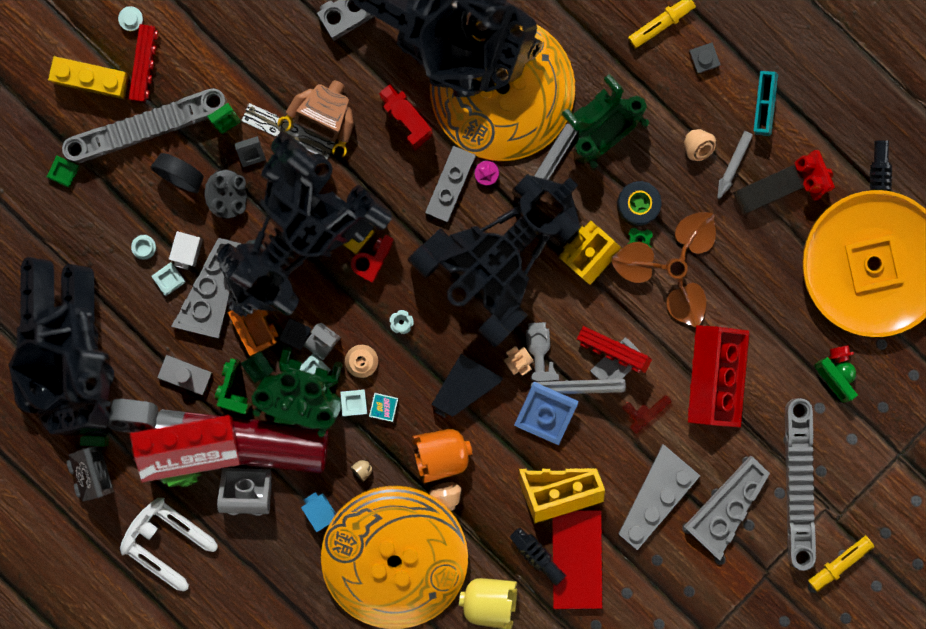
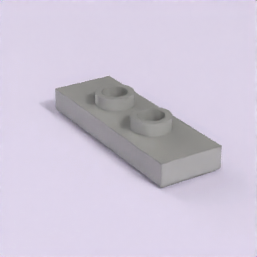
(450, 184)

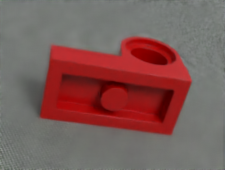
(382, 249)

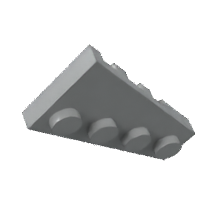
(723, 512)

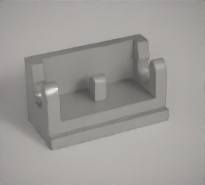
(612, 369)

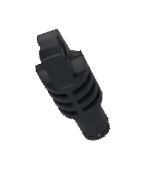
(881, 168)
(537, 555)

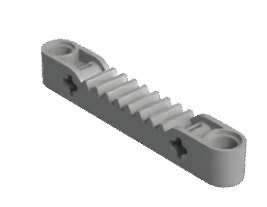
(142, 126)
(800, 484)

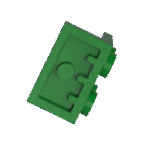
(236, 402)

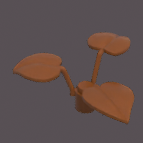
(636, 260)

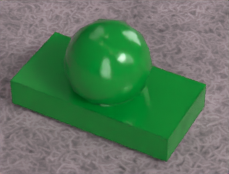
(838, 377)

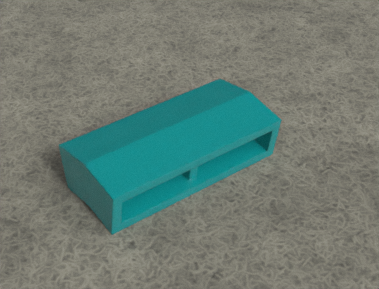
(770, 104)

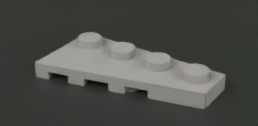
(208, 299)
(661, 491)

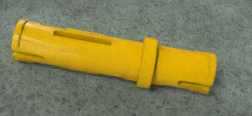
(669, 17)
(840, 564)

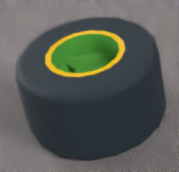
(645, 199)

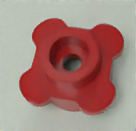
(840, 354)

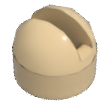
(362, 469)

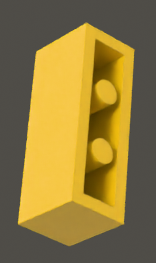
(88, 77)

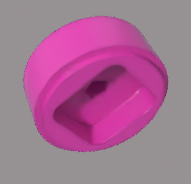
(486, 173)

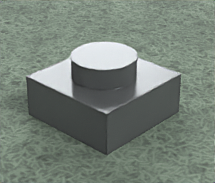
(704, 58)
(250, 151)

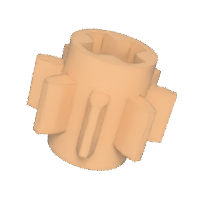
(518, 360)

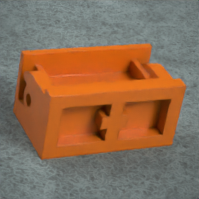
(255, 331)

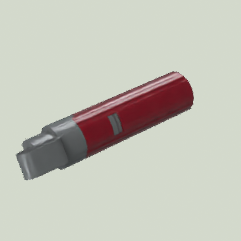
(257, 441)

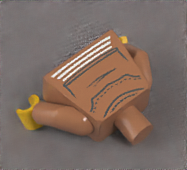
(323, 112)

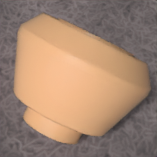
(699, 144)
(368, 356)
(447, 493)

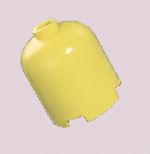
(489, 602)

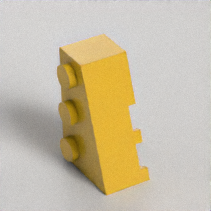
(560, 492)

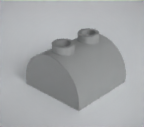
(244, 491)

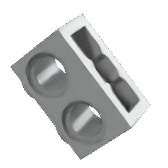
(349, 19)

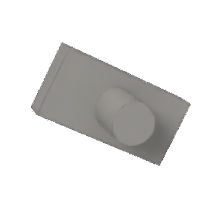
(184, 375)

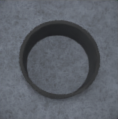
(177, 172)

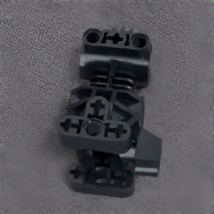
(302, 222)
(494, 259)

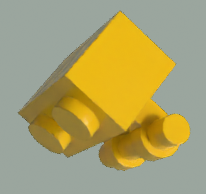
(589, 252)

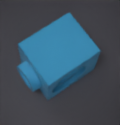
(318, 511)

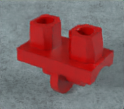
(816, 175)

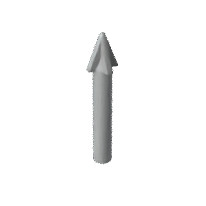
(725, 182)

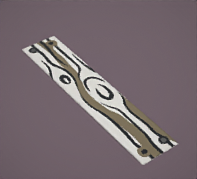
(268, 122)

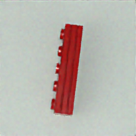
(143, 63)
(614, 350)

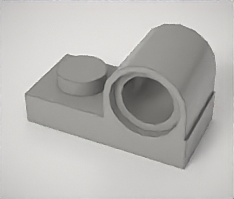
(321, 341)

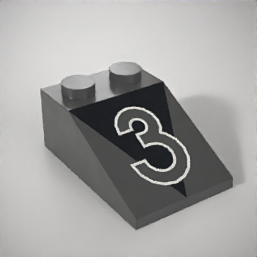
(90, 473)

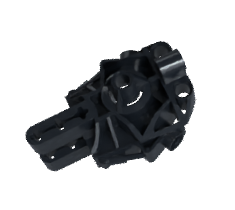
(444, 44)
(57, 352)

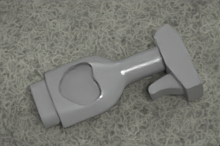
(538, 345)

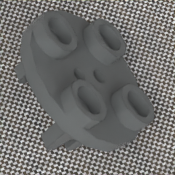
(225, 183)

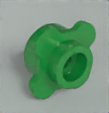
(645, 235)

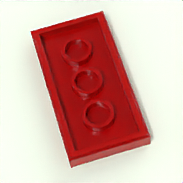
(579, 556)

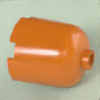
(441, 454)

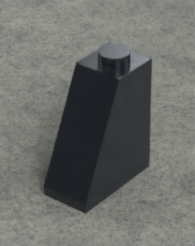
(463, 386)

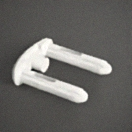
(144, 527)

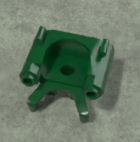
(605, 122)
(299, 394)

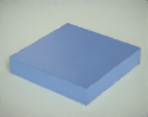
(546, 413)

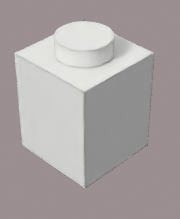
(185, 250)

